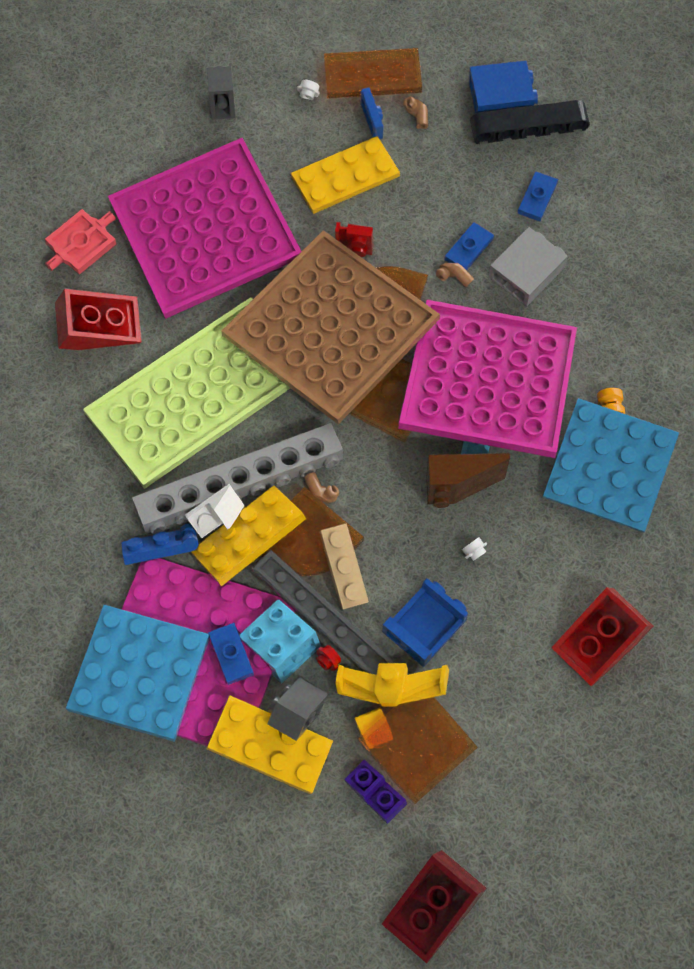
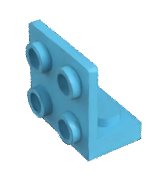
(281, 640)

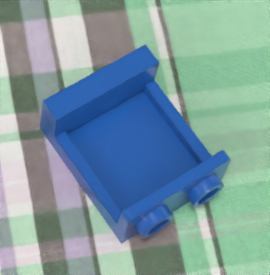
(502, 86)
(426, 622)

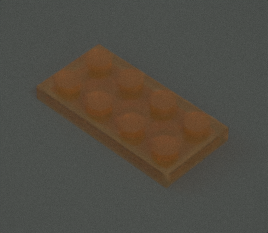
(381, 70)

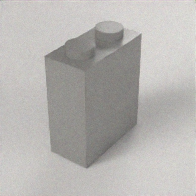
(528, 266)

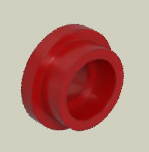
(328, 658)

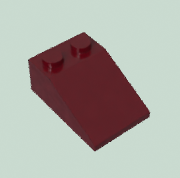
(433, 905)

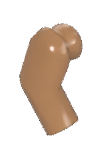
(418, 110)
(454, 270)
(325, 494)

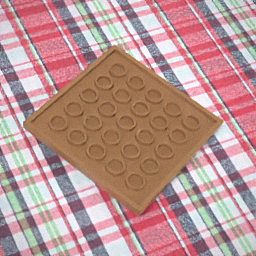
(330, 326)

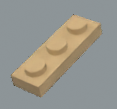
(343, 566)

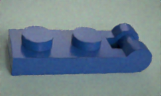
(160, 545)

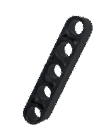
(529, 121)

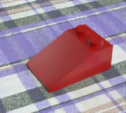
(96, 320)
(602, 636)

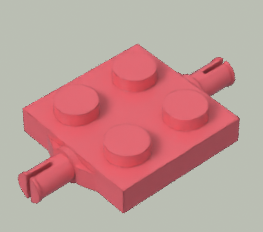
(80, 241)

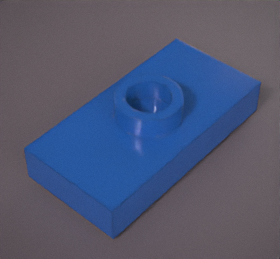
(372, 113)
(537, 196)
(469, 246)
(231, 653)

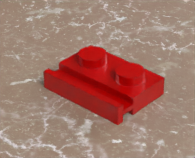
(356, 238)

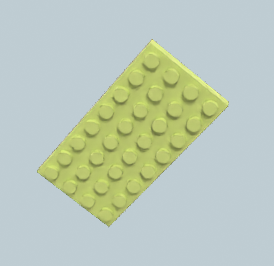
(183, 402)

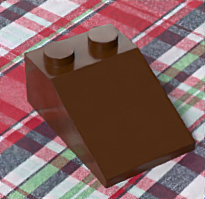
(462, 475)

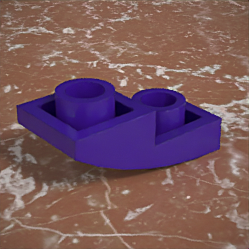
(375, 791)

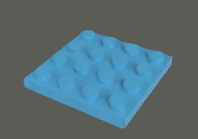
(611, 465)
(138, 673)

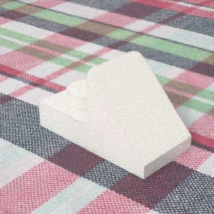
(216, 510)

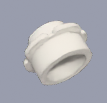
(308, 89)
(474, 549)

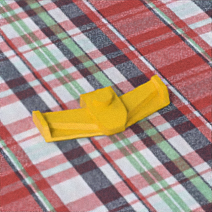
(392, 684)

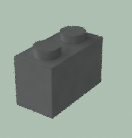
(221, 92)
(296, 708)

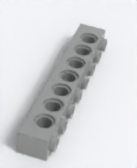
(247, 467)

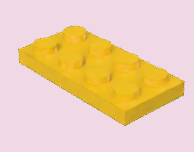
(345, 174)
(251, 534)
(250, 741)

